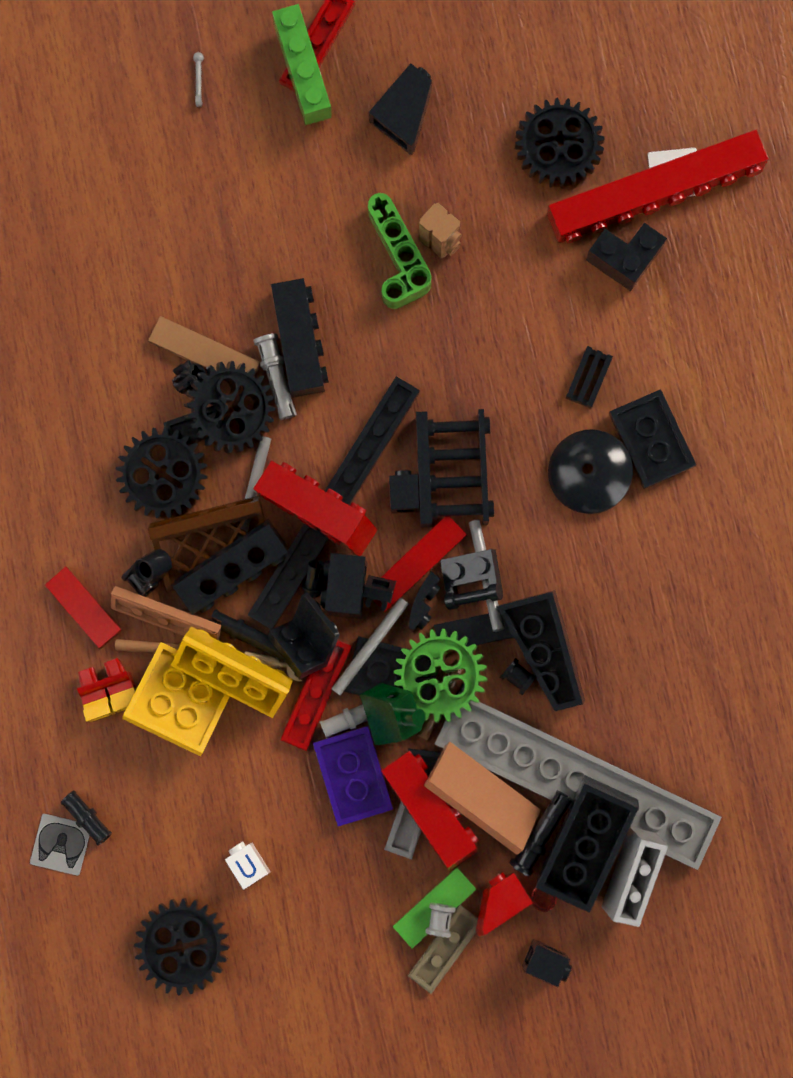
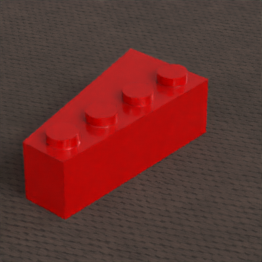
(316, 507)
(430, 812)

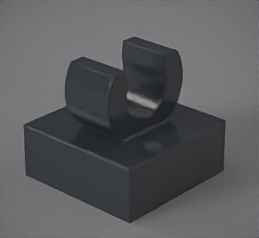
(378, 589)

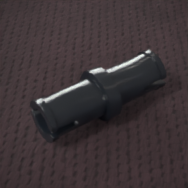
(86, 817)

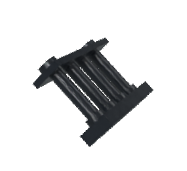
(428, 455)

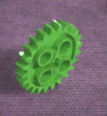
(436, 649)

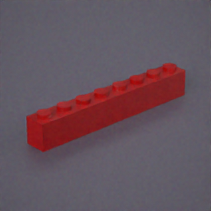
(657, 186)

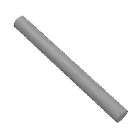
(257, 471)
(479, 545)
(370, 646)

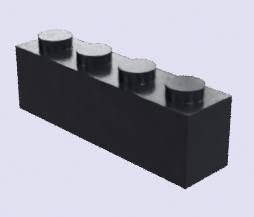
(298, 337)

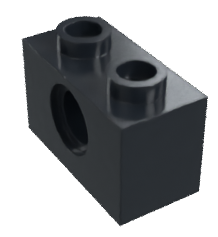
(547, 963)

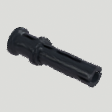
(537, 840)

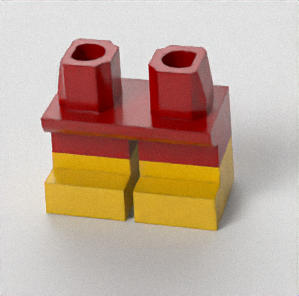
(106, 695)

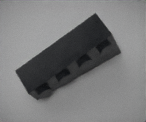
(545, 646)

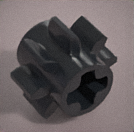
(185, 374)

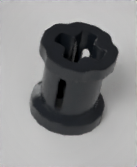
(518, 676)

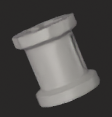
(440, 920)

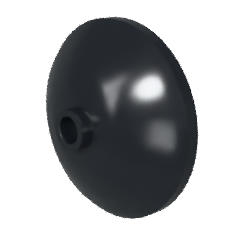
(593, 491)

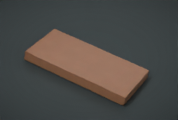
(483, 798)

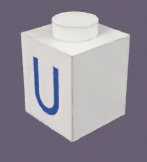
(246, 864)

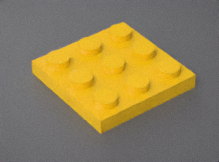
(175, 704)

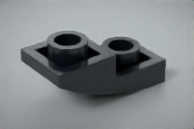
(420, 610)

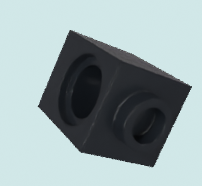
(404, 492)

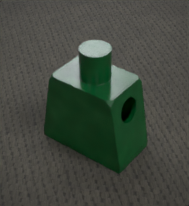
(391, 714)

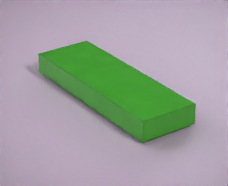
(450, 891)

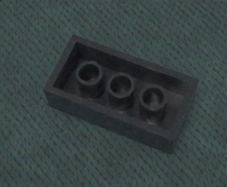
(587, 843)

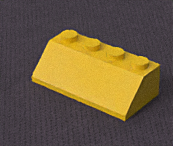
(232, 671)

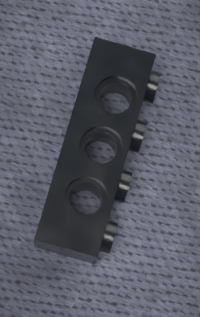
(199, 599)

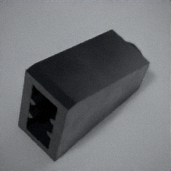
(403, 108)

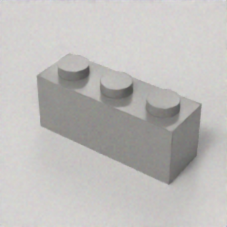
(634, 876)

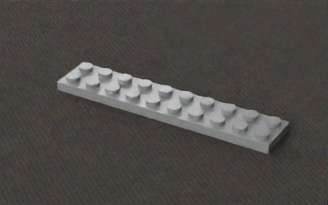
(552, 765)

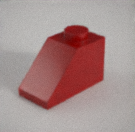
(501, 902)

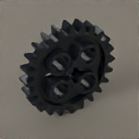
(562, 166)
(209, 392)
(147, 493)
(188, 971)

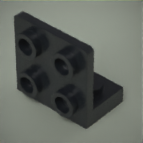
(307, 639)

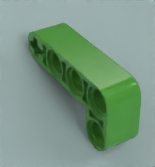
(395, 247)

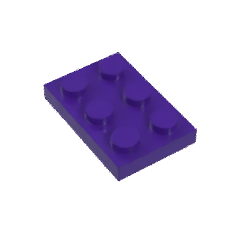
(353, 776)

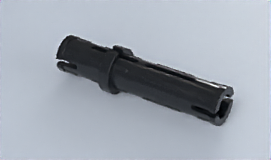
(245, 633)

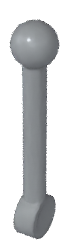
(198, 58)

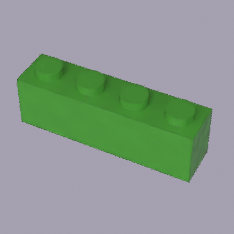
(302, 64)

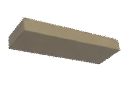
(444, 951)

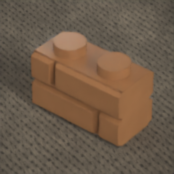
(440, 231)

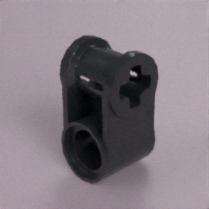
(148, 572)

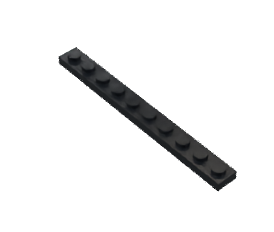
(347, 483)

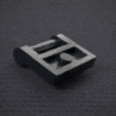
(468, 570)

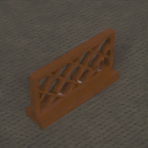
(201, 521)

